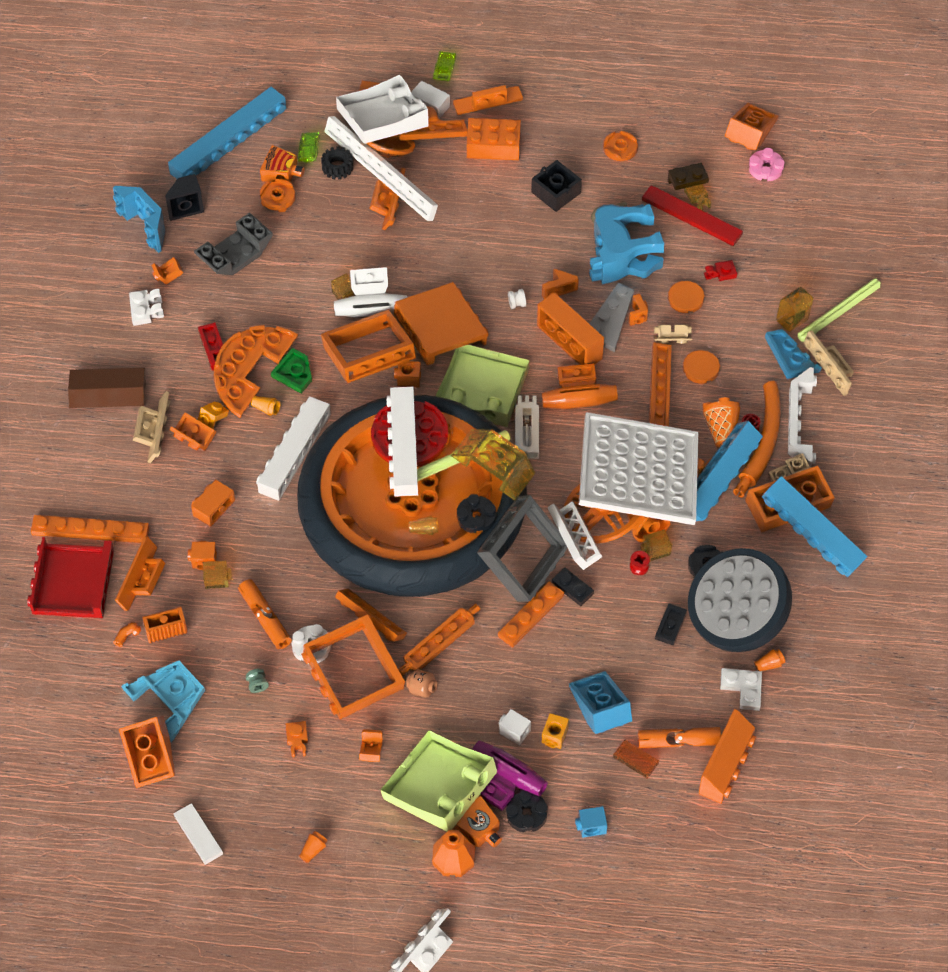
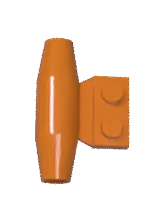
(578, 389)

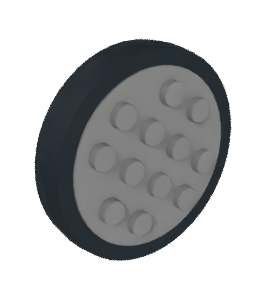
(740, 600)

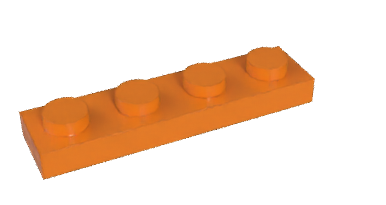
(361, 608)
(531, 614)

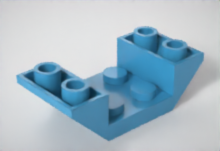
(135, 201)

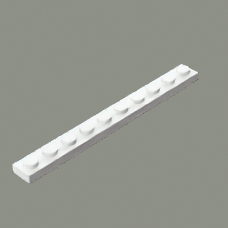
(381, 168)

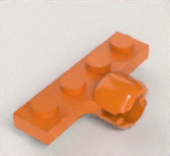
(437, 128)

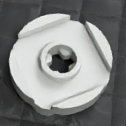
(306, 635)

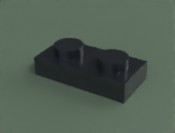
(573, 586)
(671, 624)

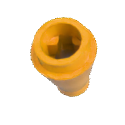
(266, 404)

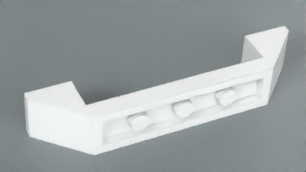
(801, 384)

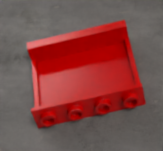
(71, 580)

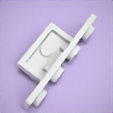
(427, 946)

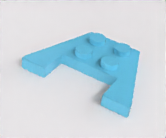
(175, 688)

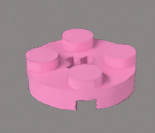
(769, 157)

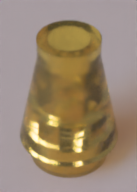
(427, 525)

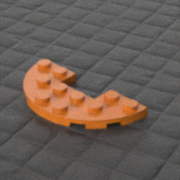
(240, 356)

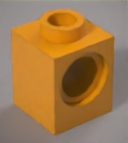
(558, 724)

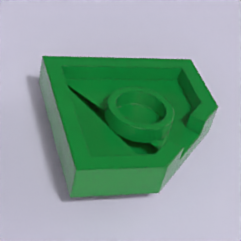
(293, 371)

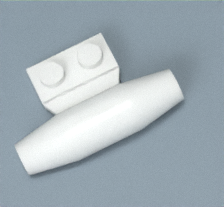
(370, 297)

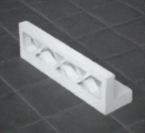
(569, 536)

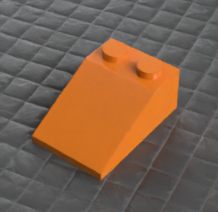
(750, 126)
(148, 751)

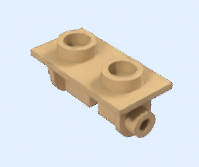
(679, 334)

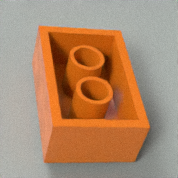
(493, 139)

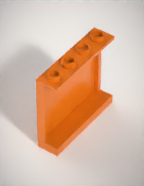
(439, 321)

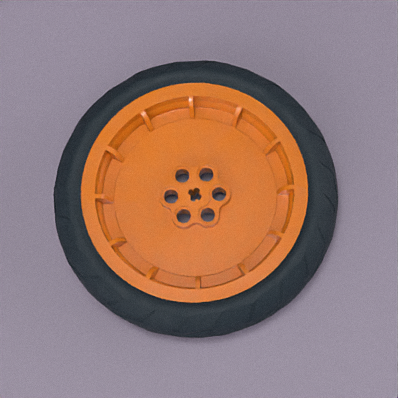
(367, 536)

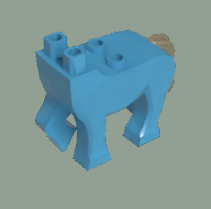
(615, 248)

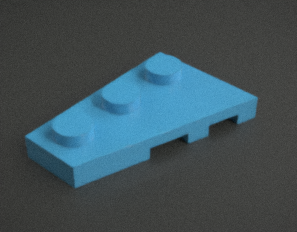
(789, 356)

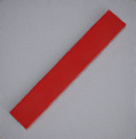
(692, 215)

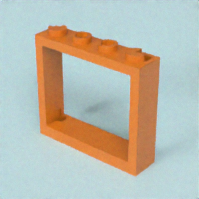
(374, 362)
(365, 624)

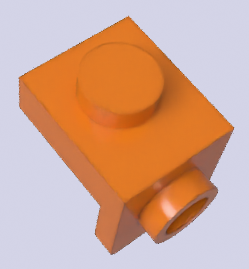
(168, 271)
(640, 311)
(371, 745)

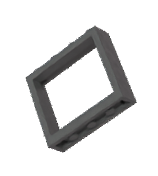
(489, 549)

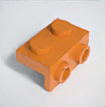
(194, 431)

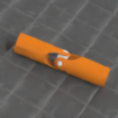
(264, 614)
(696, 736)

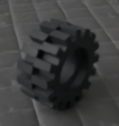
(337, 155)

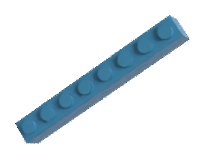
(228, 134)

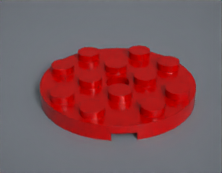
(430, 432)

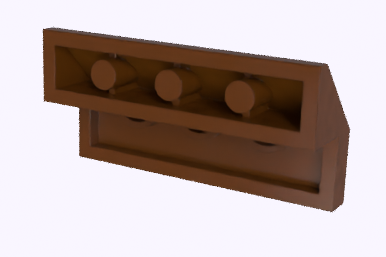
(106, 387)

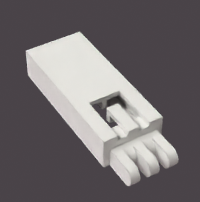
(527, 436)

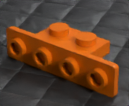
(487, 99)
(385, 202)
(141, 575)

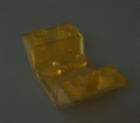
(497, 457)

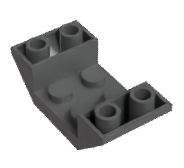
(237, 249)

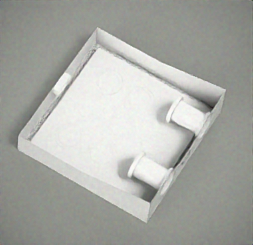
(383, 110)

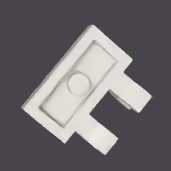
(140, 306)

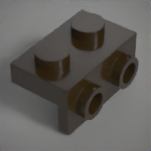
(687, 176)

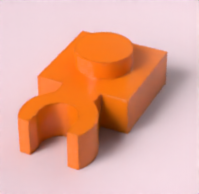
(296, 736)

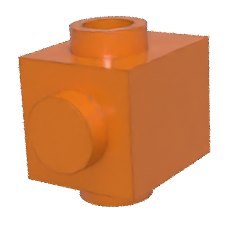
(202, 552)

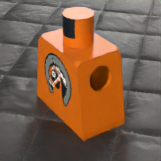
(479, 824)

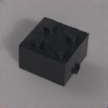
(556, 185)

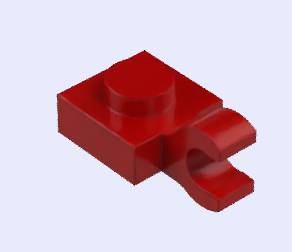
(723, 270)

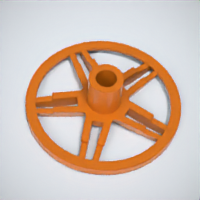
(594, 515)

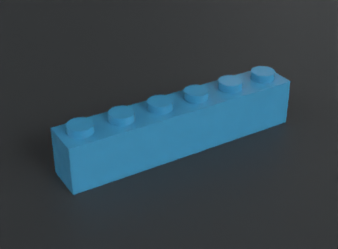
(725, 466)
(814, 527)

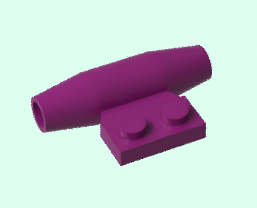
(510, 774)

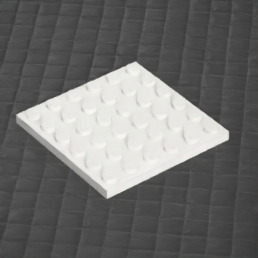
(639, 468)

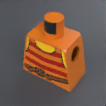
(280, 165)

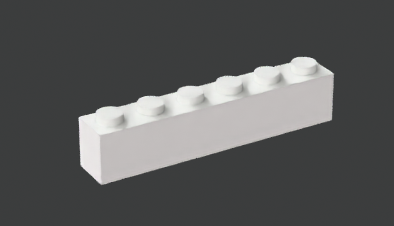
(403, 441)
(293, 448)

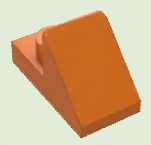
(562, 284)

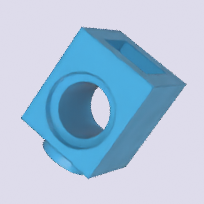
(591, 822)

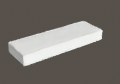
(198, 834)

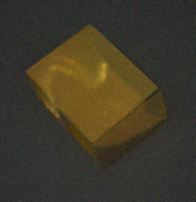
(800, 302)

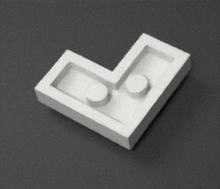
(747, 683)

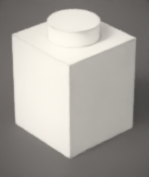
(514, 727)

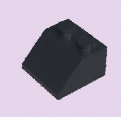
(184, 198)

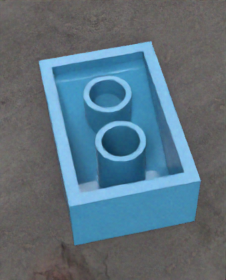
(601, 702)

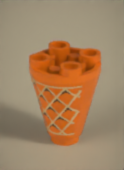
(721, 418)

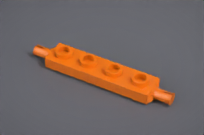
(439, 639)

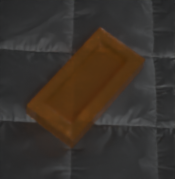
(636, 759)

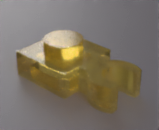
(699, 195)

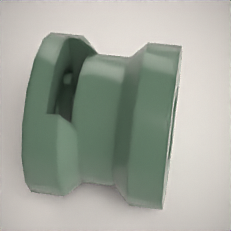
(257, 680)

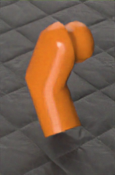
(125, 631)

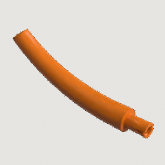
(770, 430)

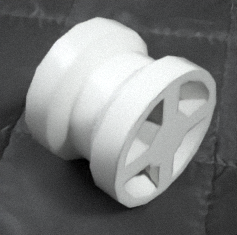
(516, 299)

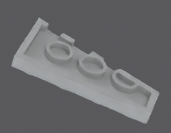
(612, 315)

